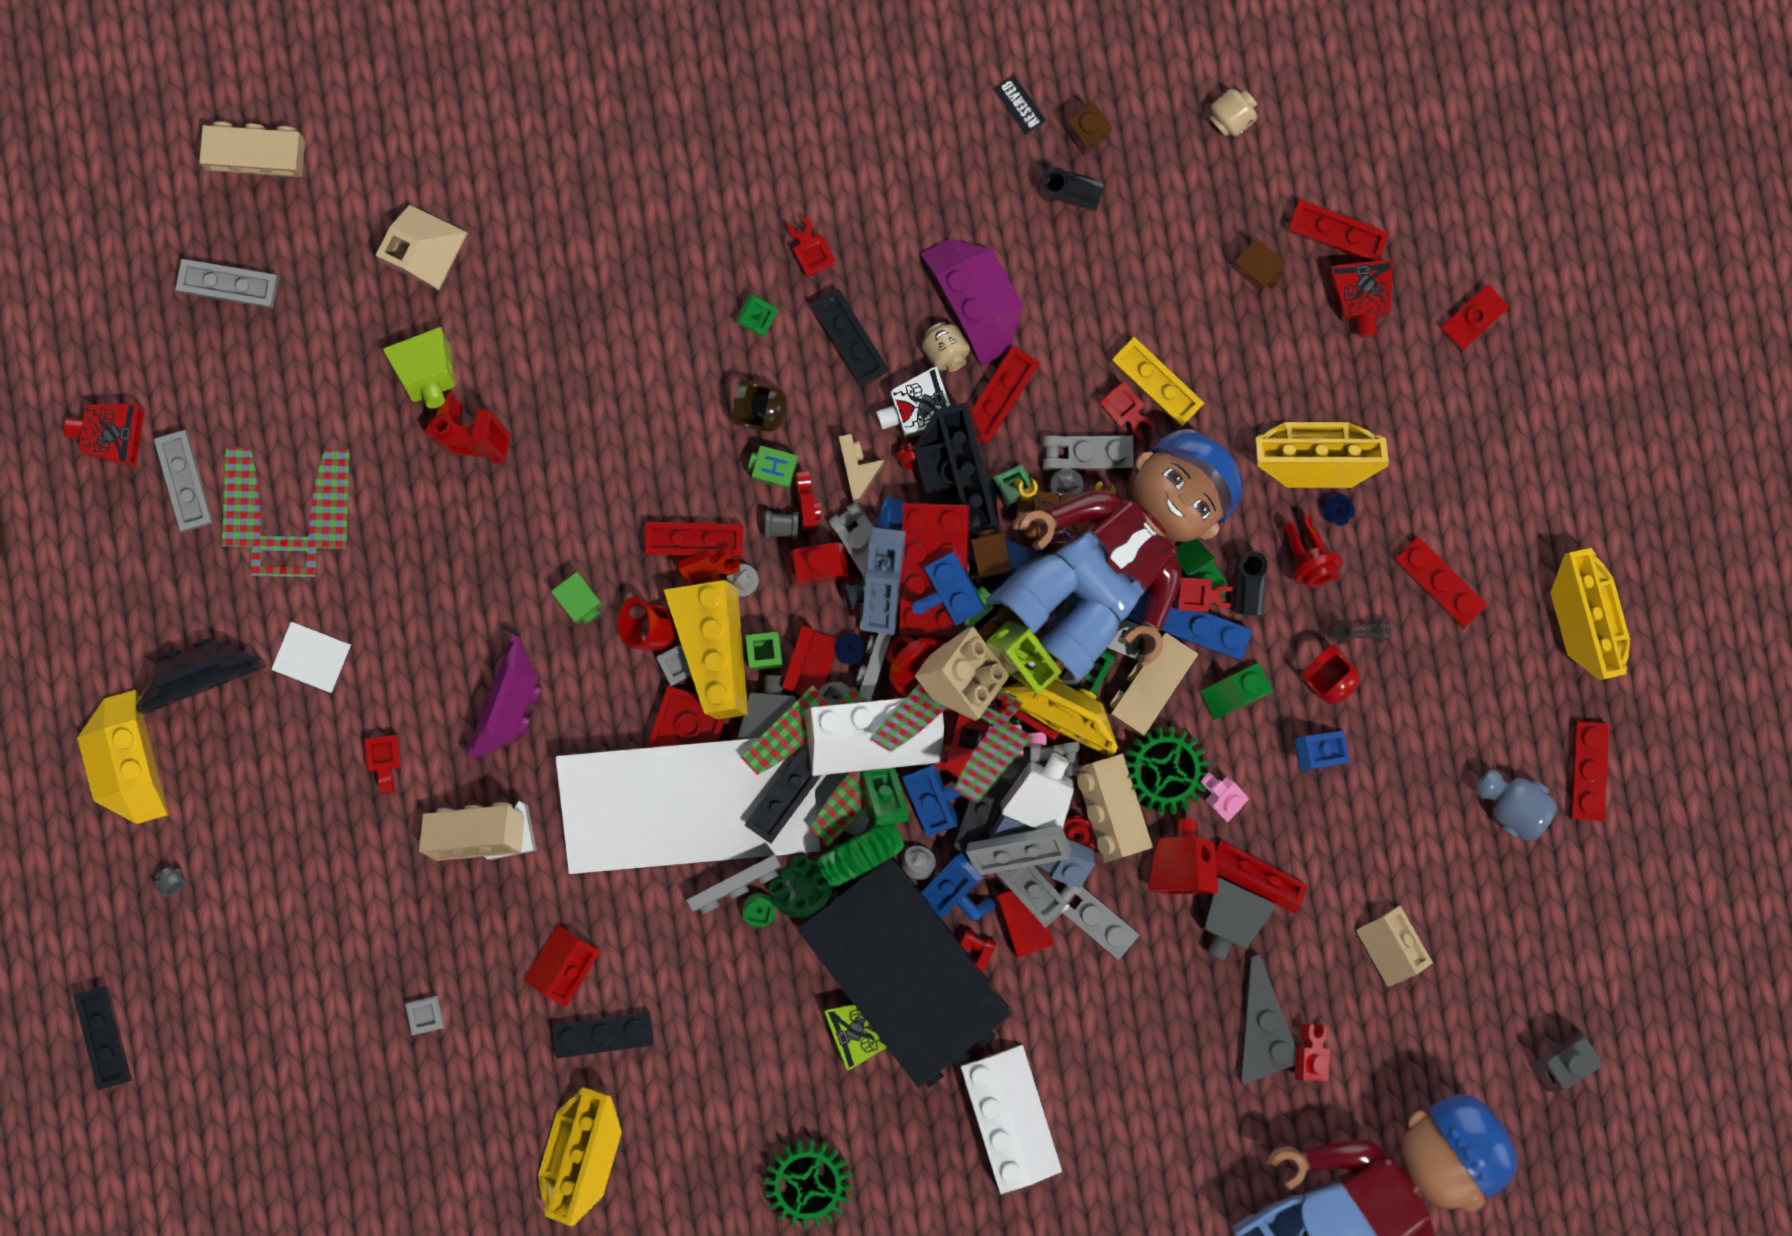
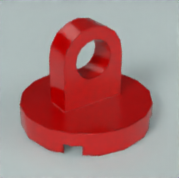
(908, 661)

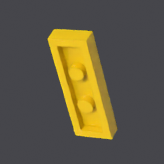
(1157, 382)

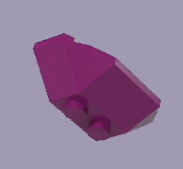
(976, 295)
(507, 703)

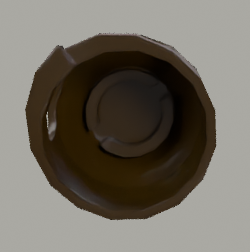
(759, 406)

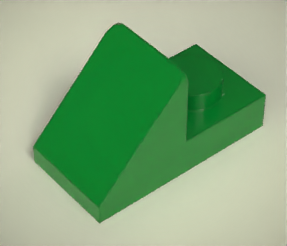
(1198, 562)
(1236, 691)
(884, 796)

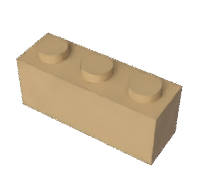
(252, 150)
(1152, 686)
(1113, 808)
(472, 832)

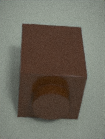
(1088, 128)
(1259, 266)
(991, 555)

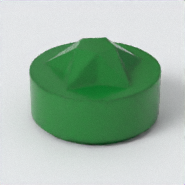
(758, 910)

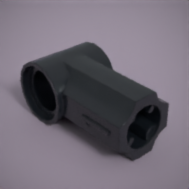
(1073, 191)
(1250, 588)

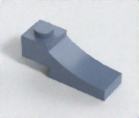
(883, 580)
(1069, 871)

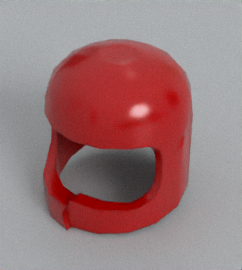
(660, 630)
(1331, 676)

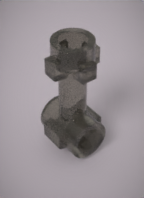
(1342, 631)

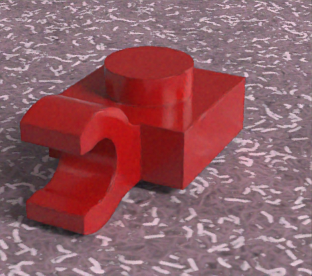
(383, 757)

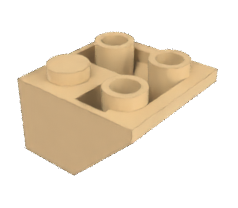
(421, 246)
(963, 674)

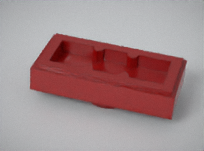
(1474, 317)

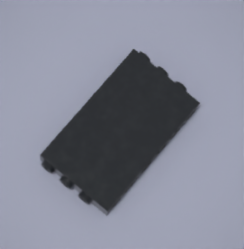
(905, 972)

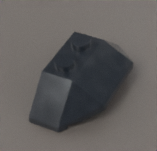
(957, 466)
(194, 672)

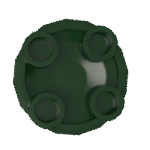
(800, 888)

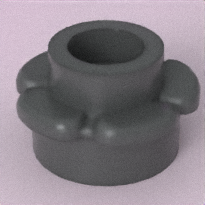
(169, 881)

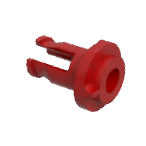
(1315, 565)

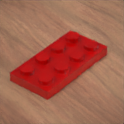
(930, 535)

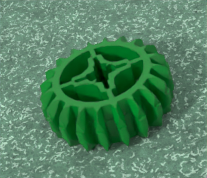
(1177, 745)
(860, 853)
(792, 1176)

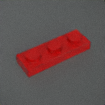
(1338, 231)
(1003, 392)
(692, 538)
(1440, 582)
(1589, 771)
(1259, 877)

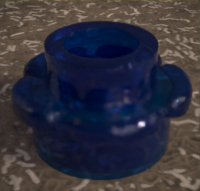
(1346, 506)
(856, 655)

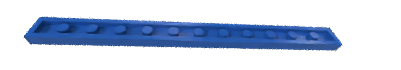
(1190, 626)

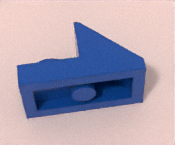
(1321, 750)

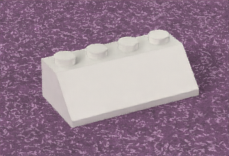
(841, 736)
(1011, 1119)

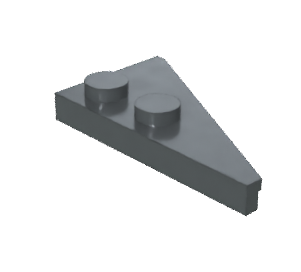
(1267, 1039)

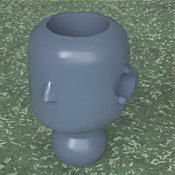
(1520, 806)

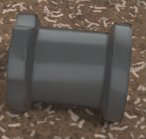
(781, 525)

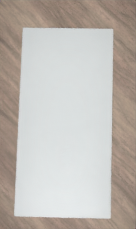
(671, 807)

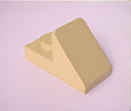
(859, 476)

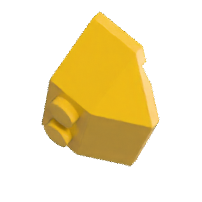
(1320, 454)
(1591, 615)
(1067, 712)
(122, 760)
(579, 1156)

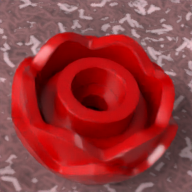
(1084, 827)

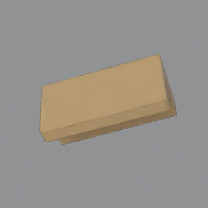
(1394, 947)

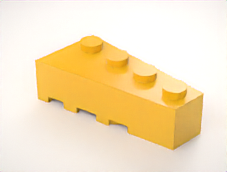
(712, 643)

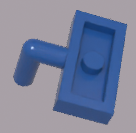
(953, 590)
(932, 799)
(952, 887)

